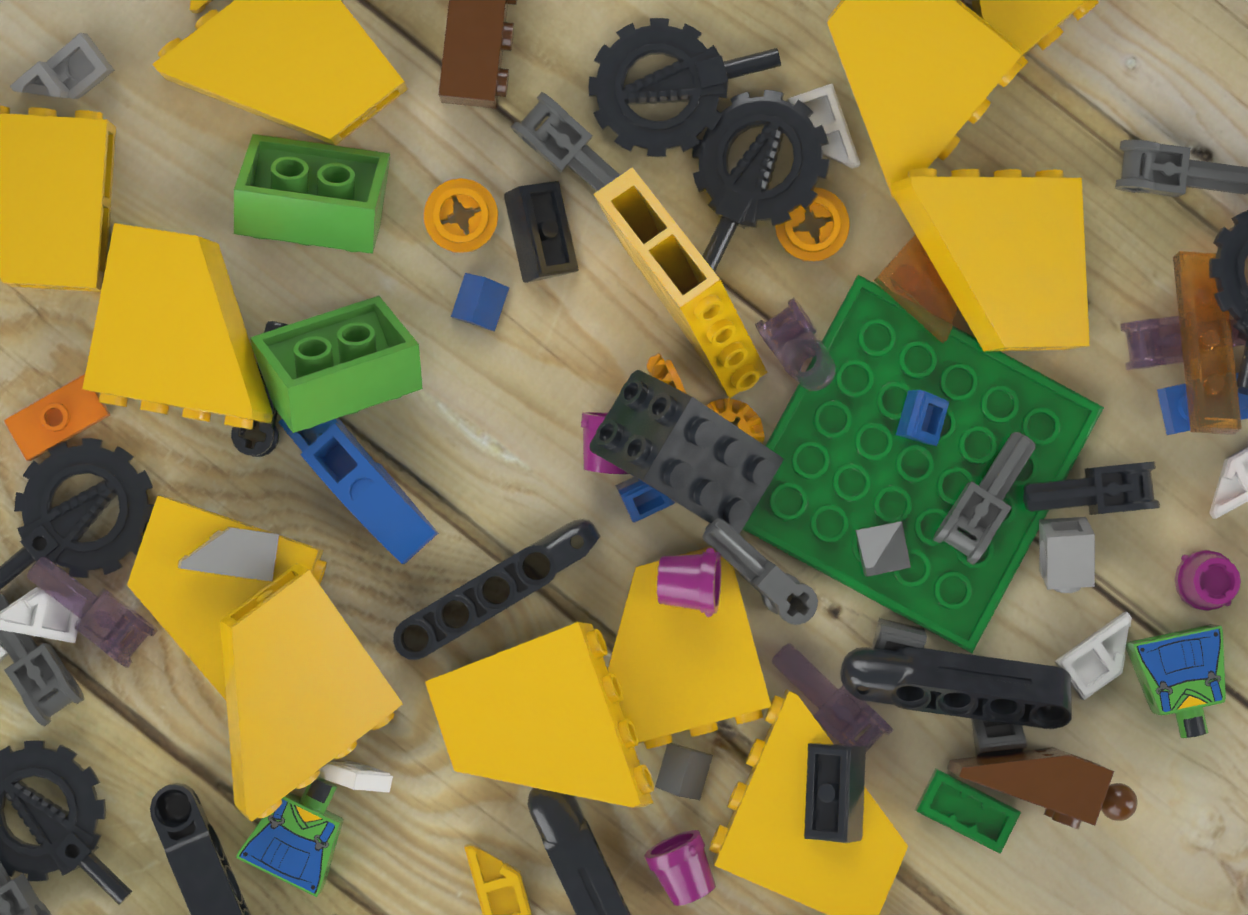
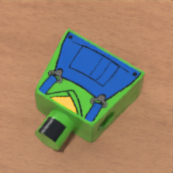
(1182, 674)
(297, 839)

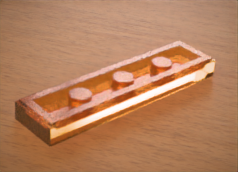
(1206, 348)

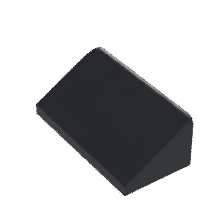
(540, 231)
(835, 792)

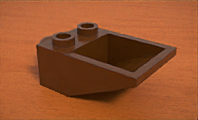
(1059, 781)

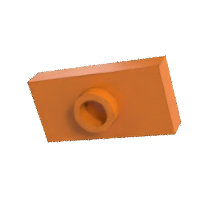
(56, 418)

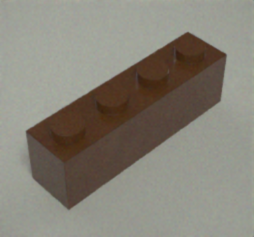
(474, 52)

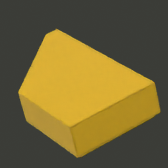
(497, 884)

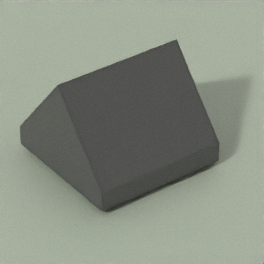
(896, 635)
(997, 737)
(683, 771)

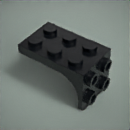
(685, 451)

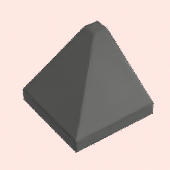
(883, 549)

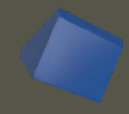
(480, 301)
(922, 417)
(641, 499)

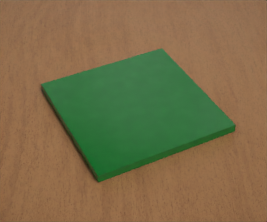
(854, 472)

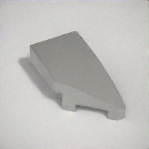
(67, 73)
(235, 554)

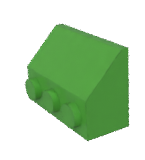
(311, 193)
(338, 363)

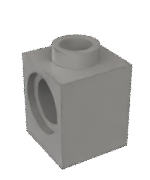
(1067, 554)

